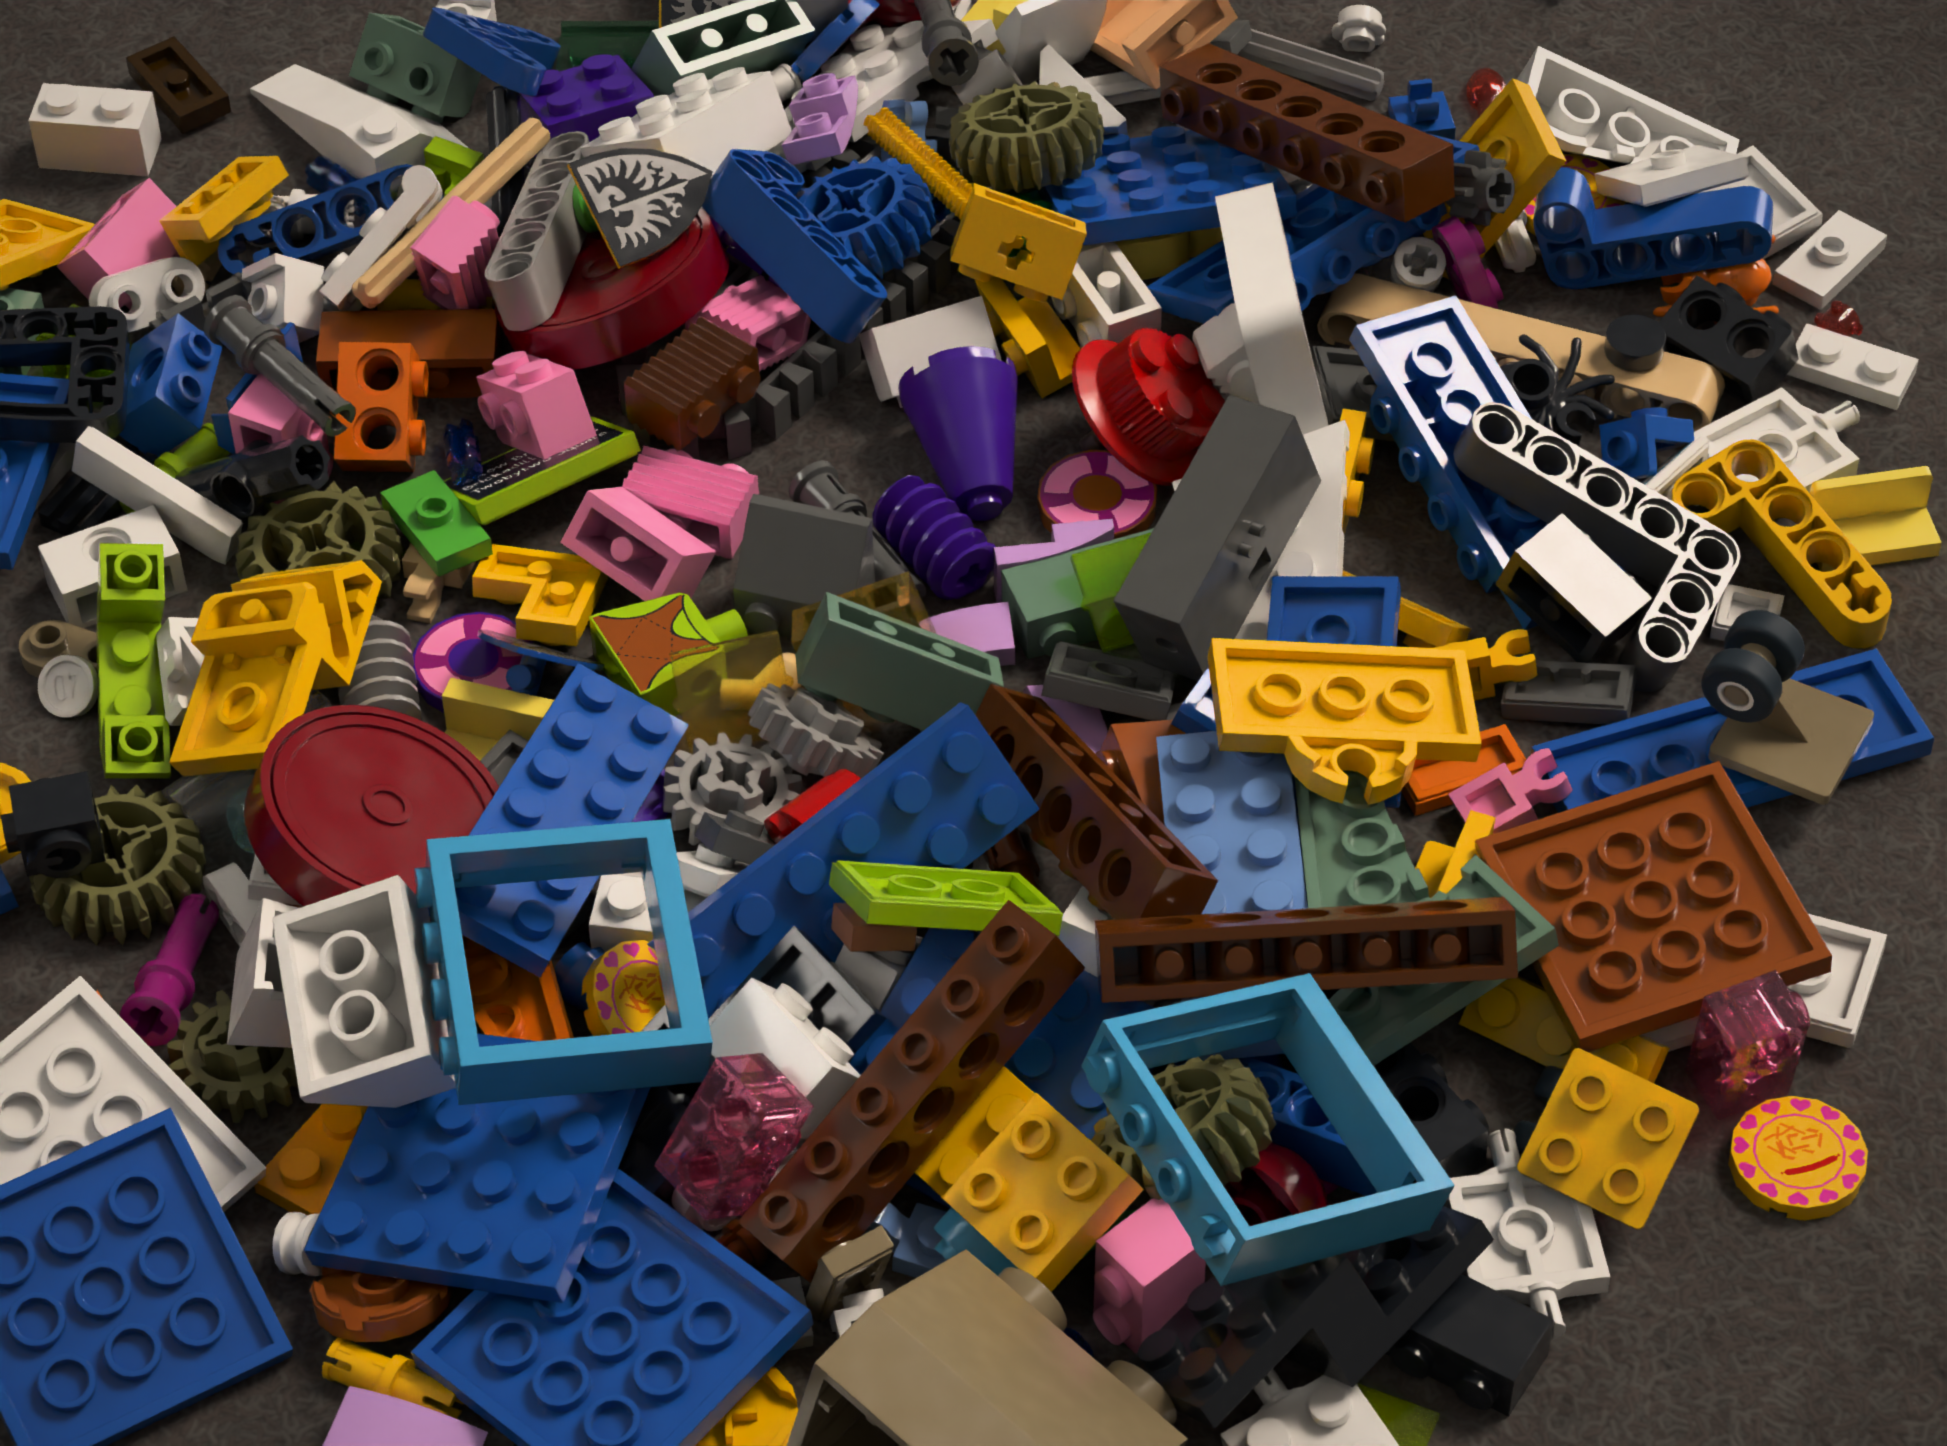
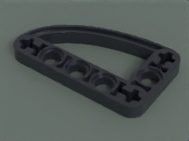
(98, 344)

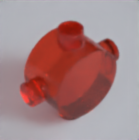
(1840, 319)

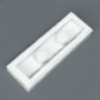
(143, 485)

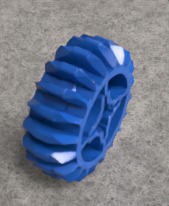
(874, 211)

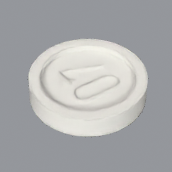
(68, 686)

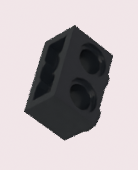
(1737, 332)

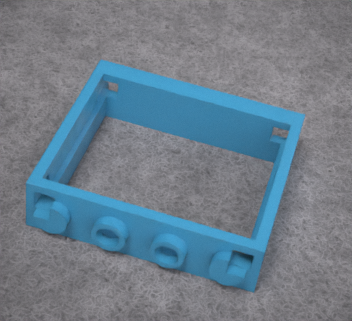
(568, 1064)
(1339, 1079)

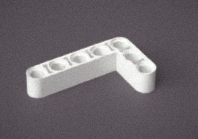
(1269, 305)

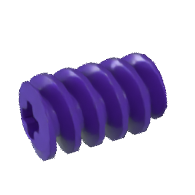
(934, 537)

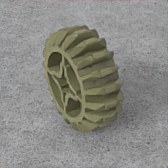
(1026, 136)
(318, 532)
(160, 864)
(1219, 1107)

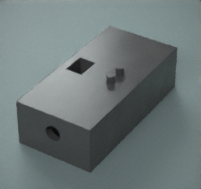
(1218, 537)

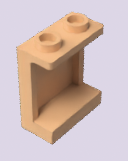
(1153, 32)

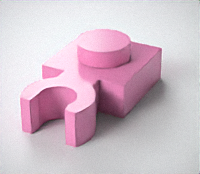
(1512, 796)

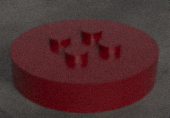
(621, 310)
(356, 797)

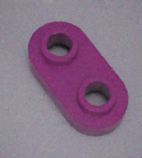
(1463, 266)

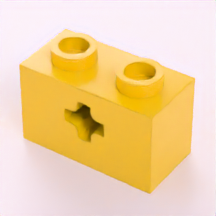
(998, 218)

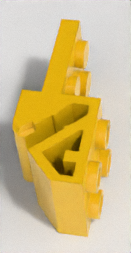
(265, 655)
(1028, 1179)

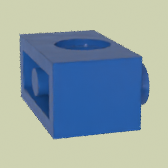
(169, 385)

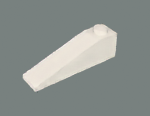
(348, 123)

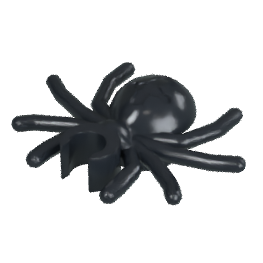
(1550, 400)

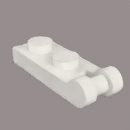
(380, 233)

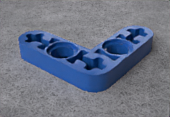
(495, 49)

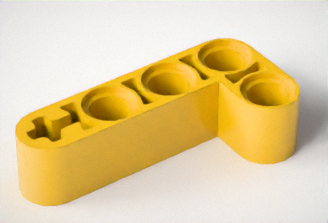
(1846, 601)

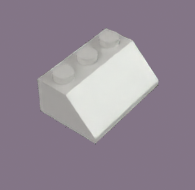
(361, 998)

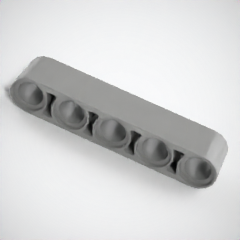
(538, 239)

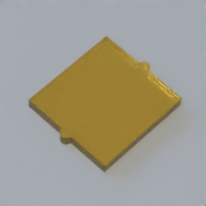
(722, 682)

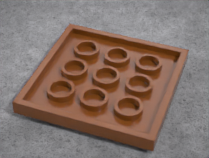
(1655, 904)

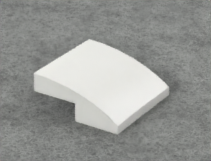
(1063, 24)

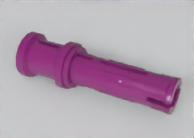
(167, 983)

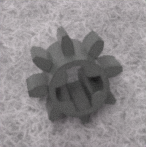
(1481, 188)

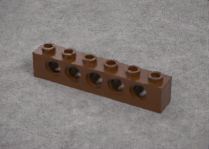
(1308, 132)
(1092, 817)
(1334, 944)
(914, 1090)

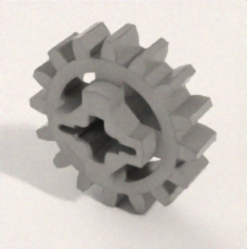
(813, 732)
(726, 779)

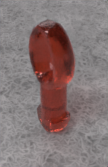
(1483, 88)

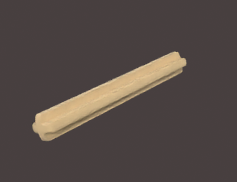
(478, 186)

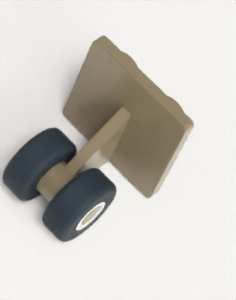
(1776, 724)

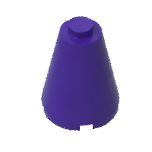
(966, 425)

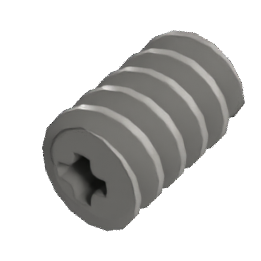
(384, 671)

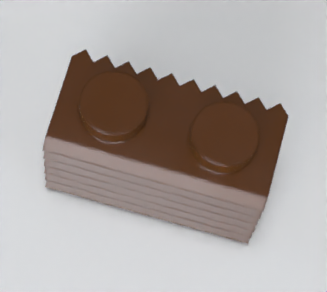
(692, 383)

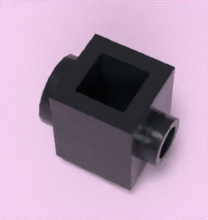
(54, 825)

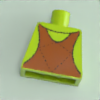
(639, 637)

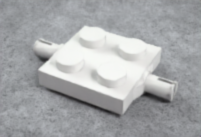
(1797, 434)
(1542, 1239)
(1310, 1415)

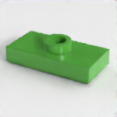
(436, 523)

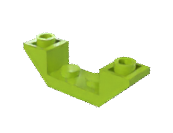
(130, 695)

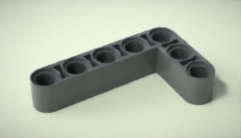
(1623, 517)

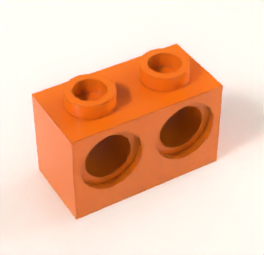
(375, 408)

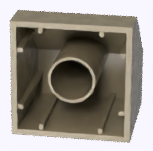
(975, 1365)

